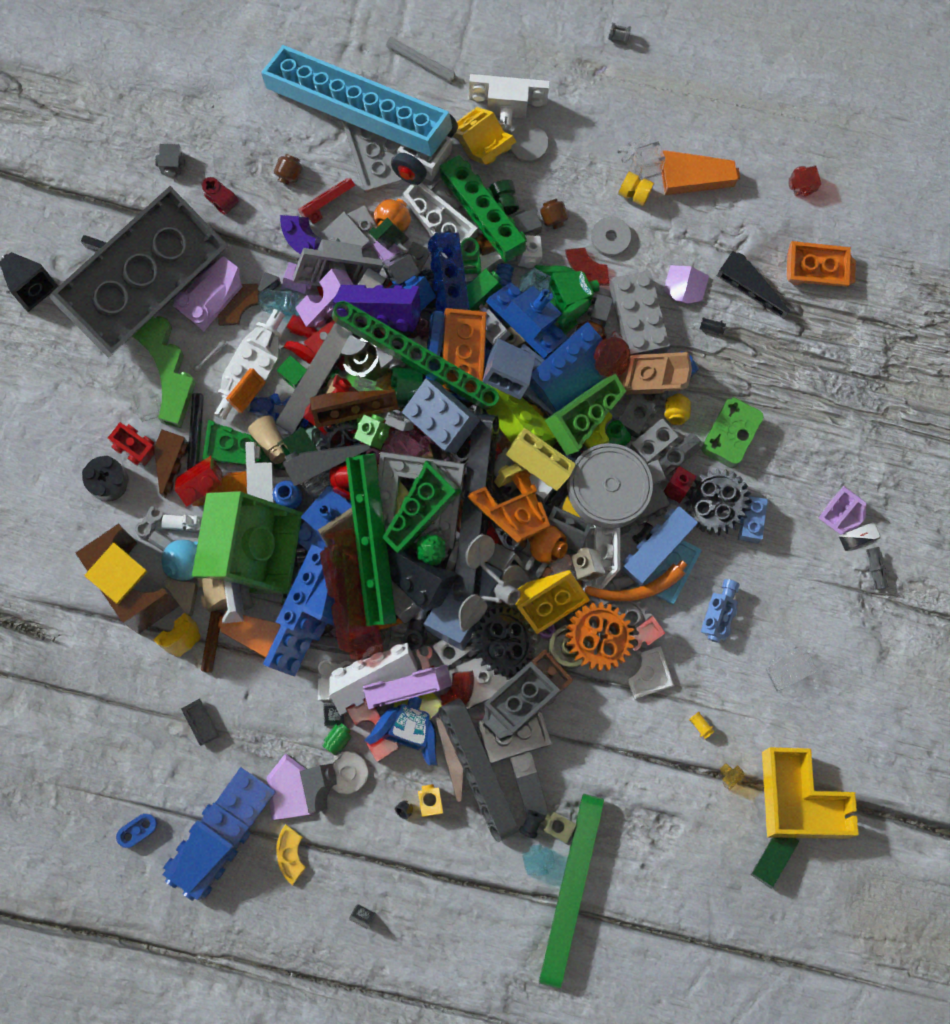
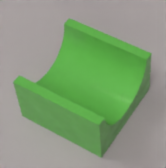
(247, 542)

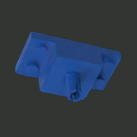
(530, 316)
(321, 512)

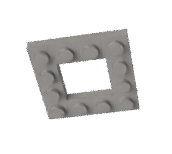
(394, 466)

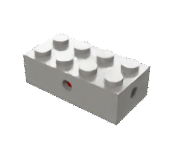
(639, 313)

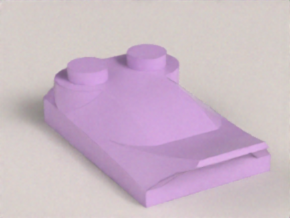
(209, 293)

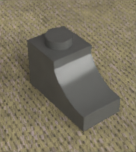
(316, 786)

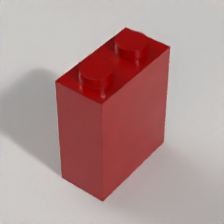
(198, 481)

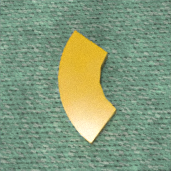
(288, 856)

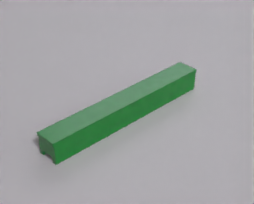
(369, 540)

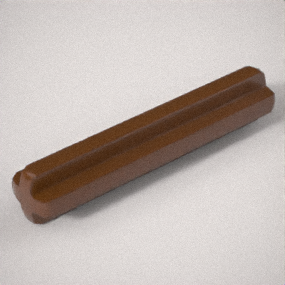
(211, 642)

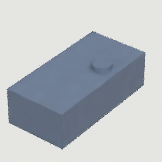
(444, 620)

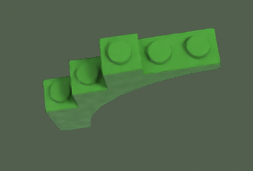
(176, 387)

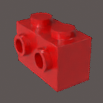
(128, 441)

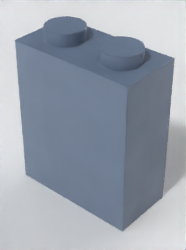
(509, 369)

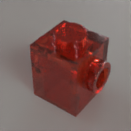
(804, 181)

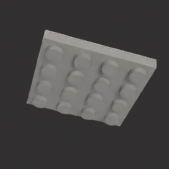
(372, 157)

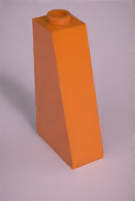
(696, 173)
(251, 633)

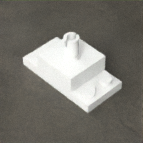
(508, 95)
(260, 475)

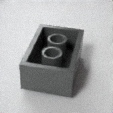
(528, 738)

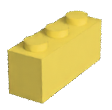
(540, 459)

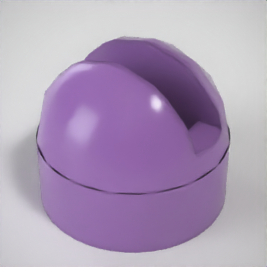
(551, 629)

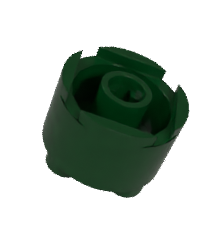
(406, 383)

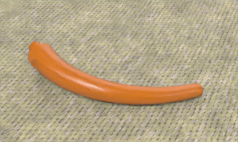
(648, 590)

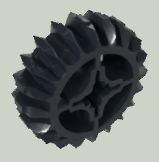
(325, 443)

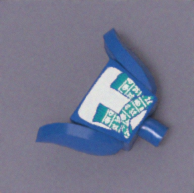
(409, 728)

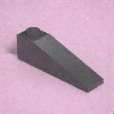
(309, 464)

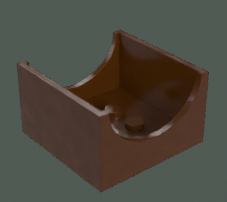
(138, 608)

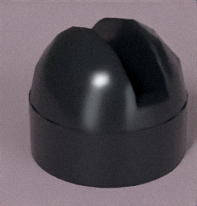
(403, 809)

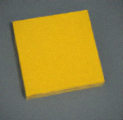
(115, 573)

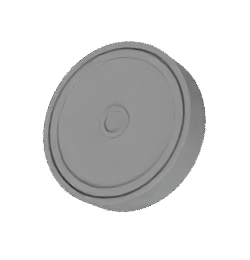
(610, 486)

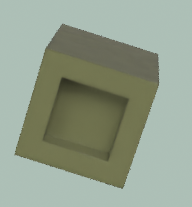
(567, 830)

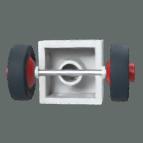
(416, 166)

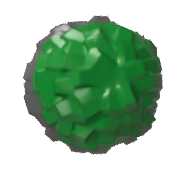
(432, 548)

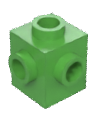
(372, 431)

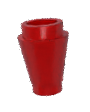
(298, 327)

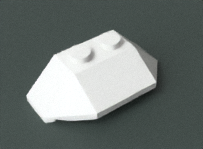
(608, 544)

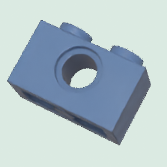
(753, 526)

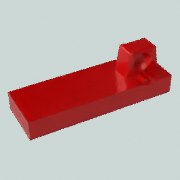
(311, 209)

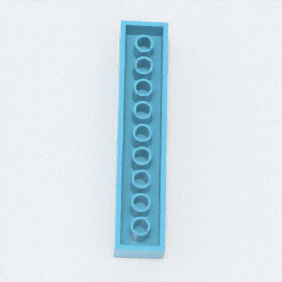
(357, 100)

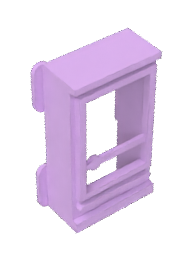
(417, 684)

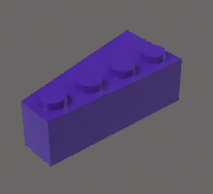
(392, 306)

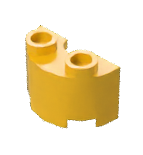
(181, 637)

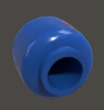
(287, 494)

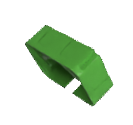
(729, 448)

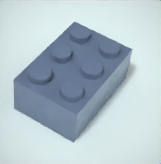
(440, 416)

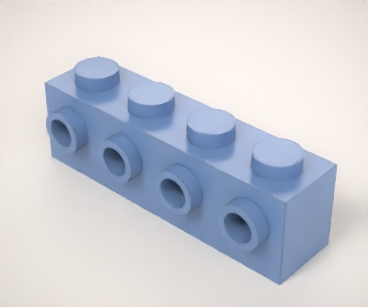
(659, 546)

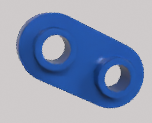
(137, 830)

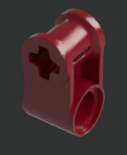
(221, 197)

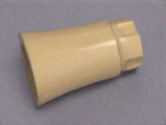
(267, 435)

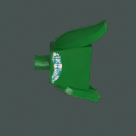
(570, 291)

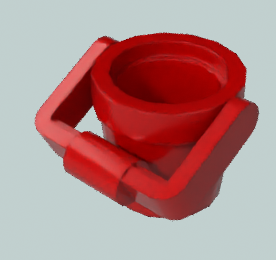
(339, 480)

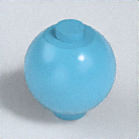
(179, 559)

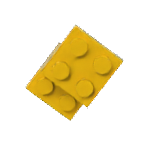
(483, 136)

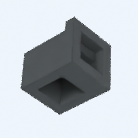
(600, 311)

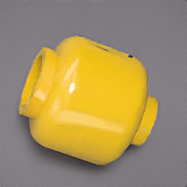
(677, 409)

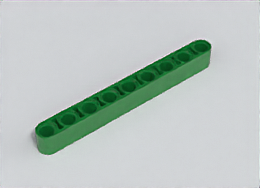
(409, 346)
(571, 891)

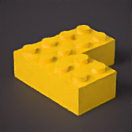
(795, 807)

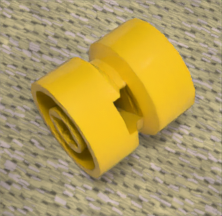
(635, 188)

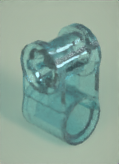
(280, 301)

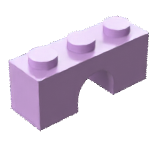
(315, 309)

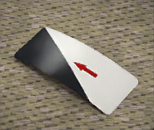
(859, 536)

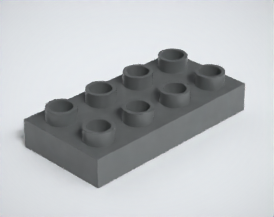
(138, 271)

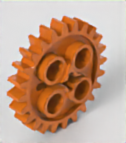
(617, 643)

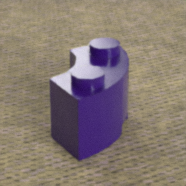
(299, 233)

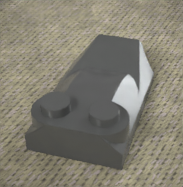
(519, 701)

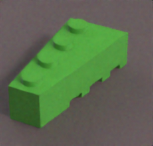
(582, 415)

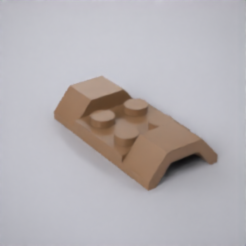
(657, 373)

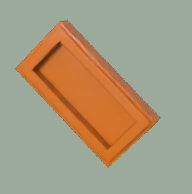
(246, 390)

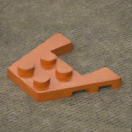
(519, 516)

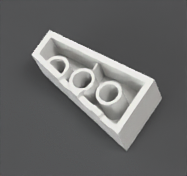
(437, 214)
(386, 666)

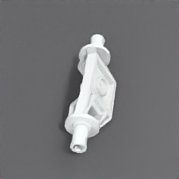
(251, 353)

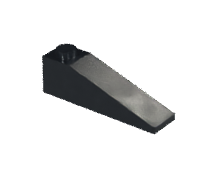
(745, 278)

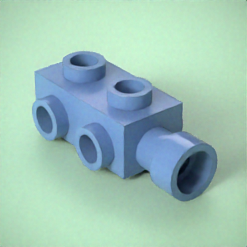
(718, 612)

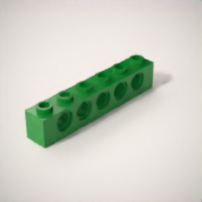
(507, 247)

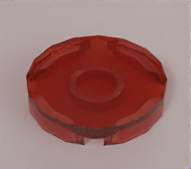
(612, 356)

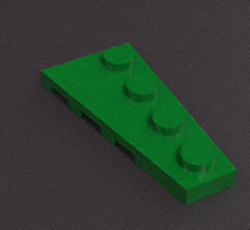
(230, 446)

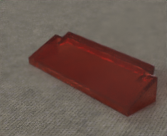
(344, 584)

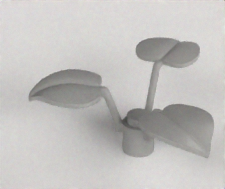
(513, 577)

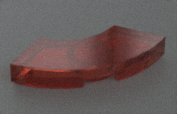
(580, 261)
(461, 687)

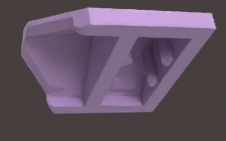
(686, 284)
(844, 511)

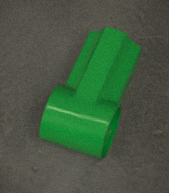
(618, 433)

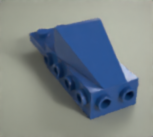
(306, 614)
(217, 836)

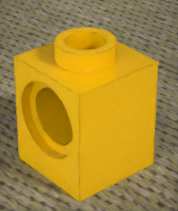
(430, 810)

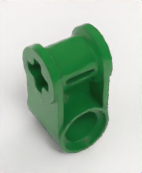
(471, 258)

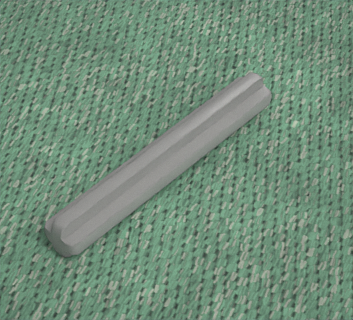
(420, 59)

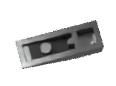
(528, 783)

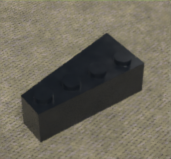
(420, 581)

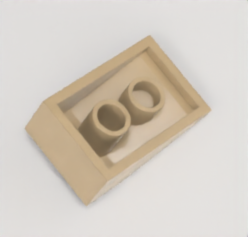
(214, 594)

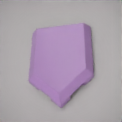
(289, 795)

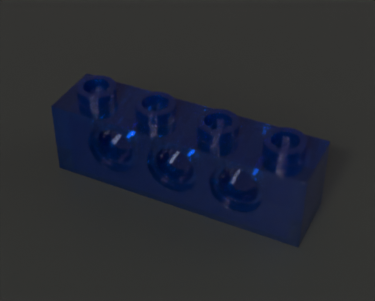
(453, 265)

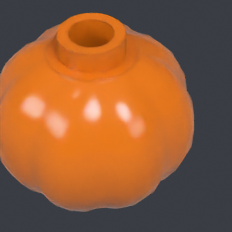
(396, 211)
(546, 546)

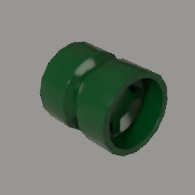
(504, 192)

